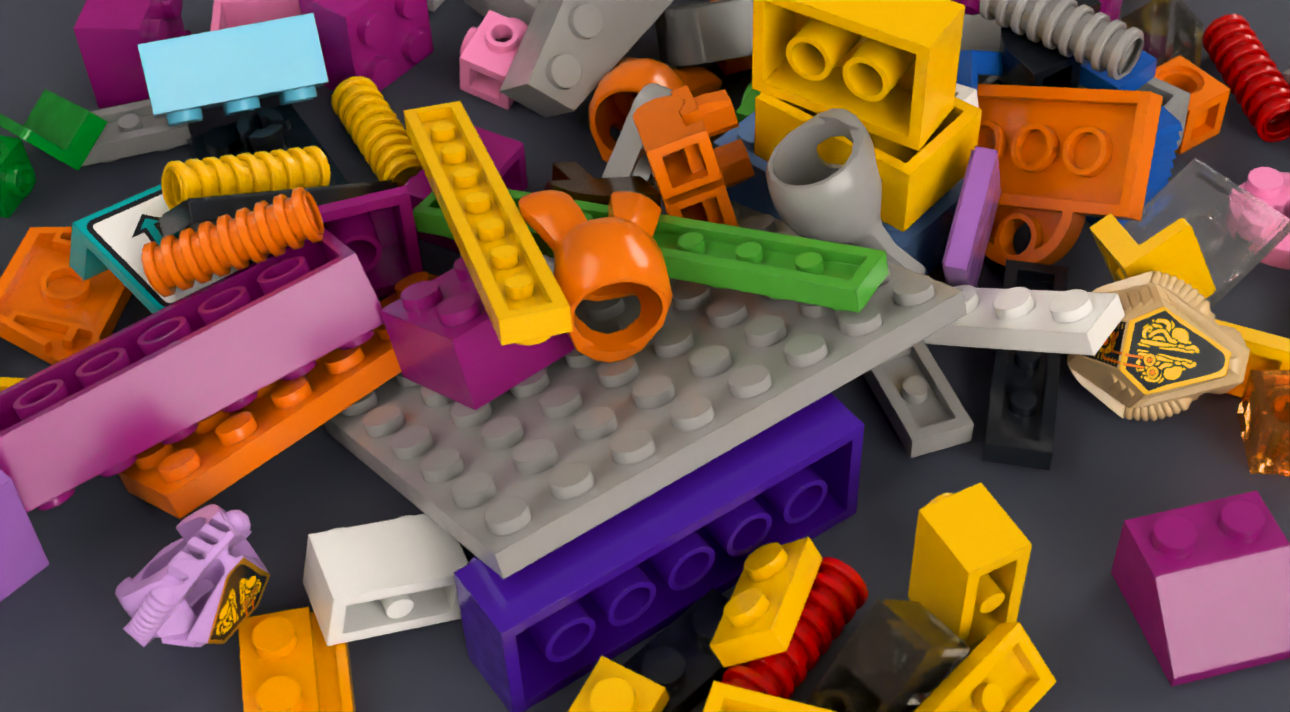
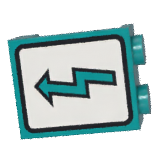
(115, 242)

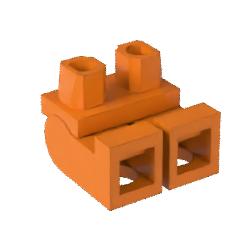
(682, 158)

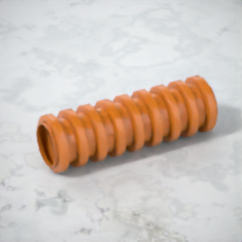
(232, 242)

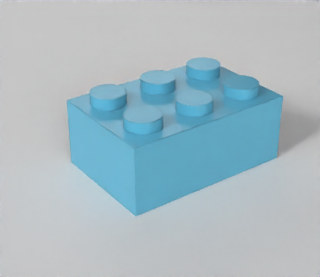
(233, 68)

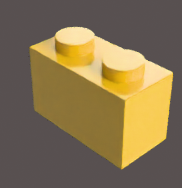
(968, 563)

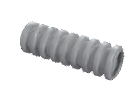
(1072, 30)

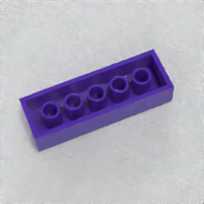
(658, 555)

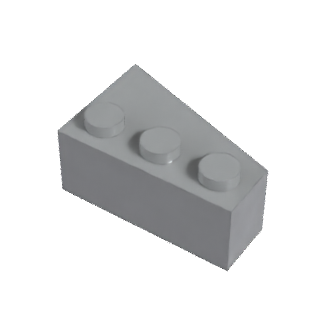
(573, 48)

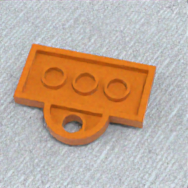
(1065, 160)

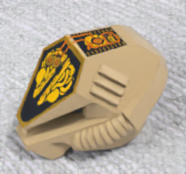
(1161, 350)

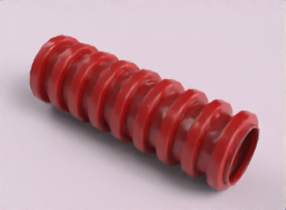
(1250, 75)
(829, 606)

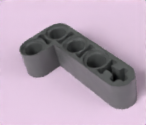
(705, 32)

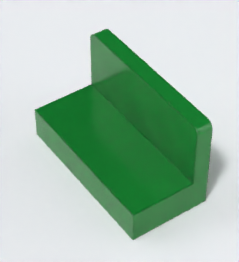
(59, 129)

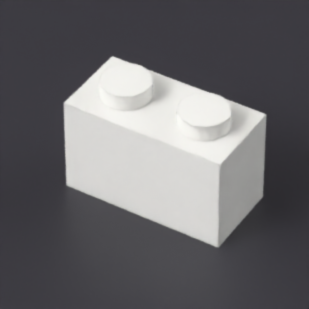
(382, 577)

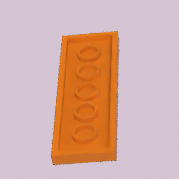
(237, 442)

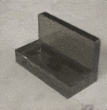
(1168, 30)

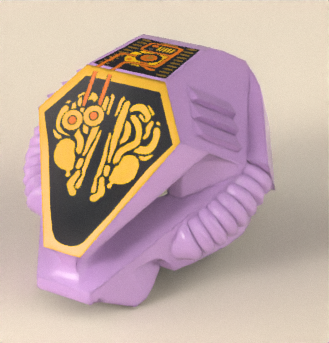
(197, 585)

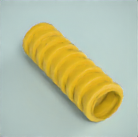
(375, 130)
(244, 174)

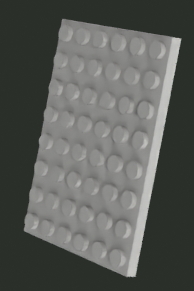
(605, 434)

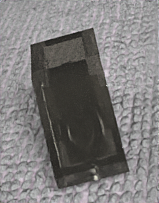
(890, 661)

